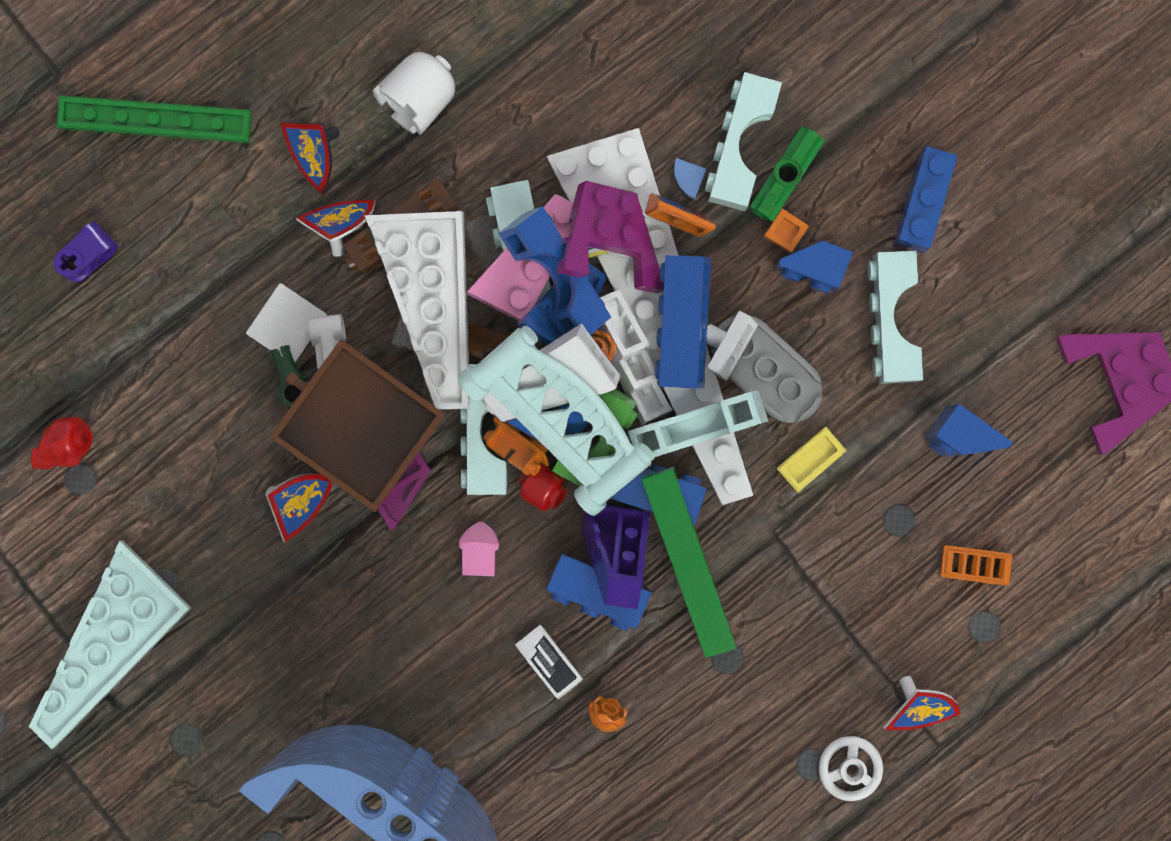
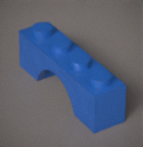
(538, 240)

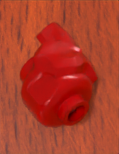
(62, 444)

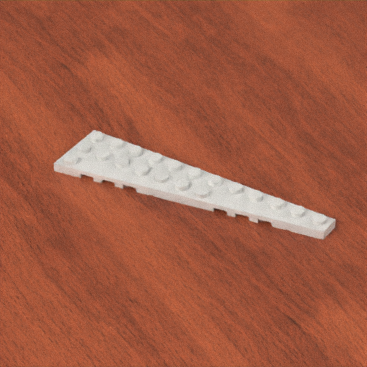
(624, 164)

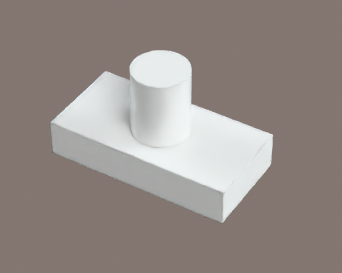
(729, 344)

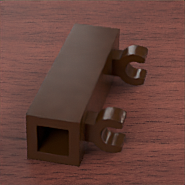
(362, 249)

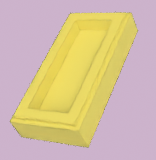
(811, 459)

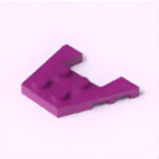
(614, 223)
(1136, 373)

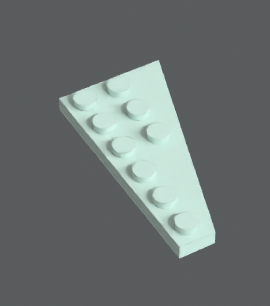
(115, 632)

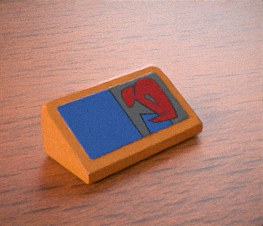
(678, 216)

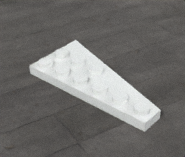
(429, 284)

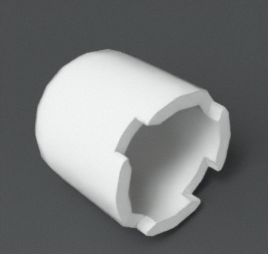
(417, 90)

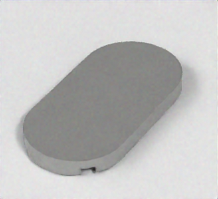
(784, 379)

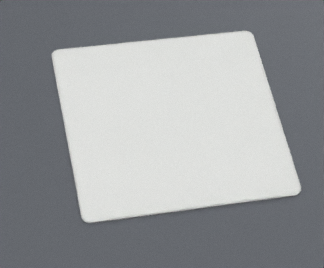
(284, 321)

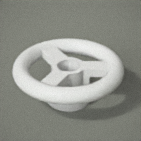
(860, 776)

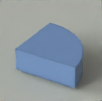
(688, 177)

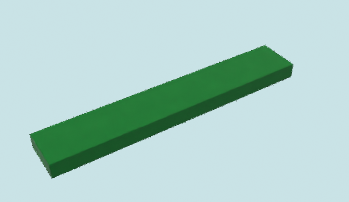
(154, 119)
(689, 562)

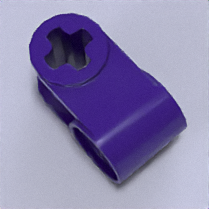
(88, 250)

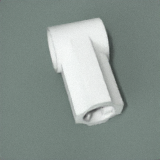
(325, 335)

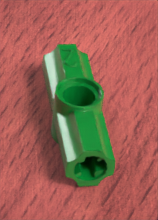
(797, 158)

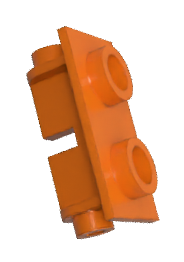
(526, 453)

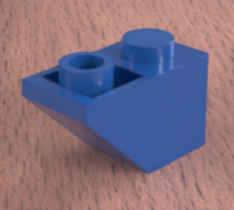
(818, 264)

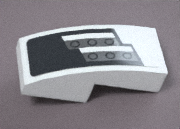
(549, 662)

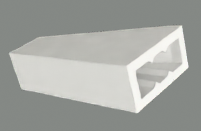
(576, 352)

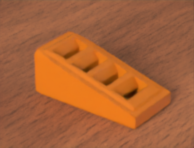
(1004, 568)

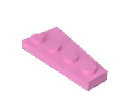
(516, 285)

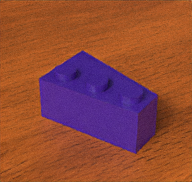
(617, 552)

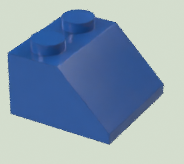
(963, 433)

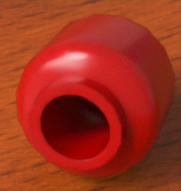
(544, 489)

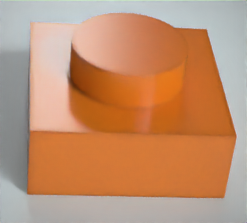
(786, 231)

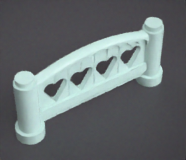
(501, 376)

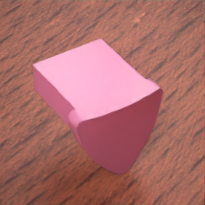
(479, 550)

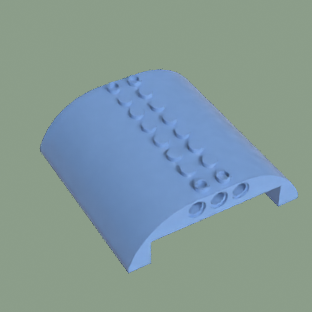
(352, 760)

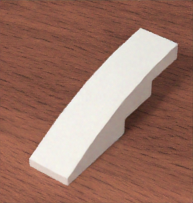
(633, 361)

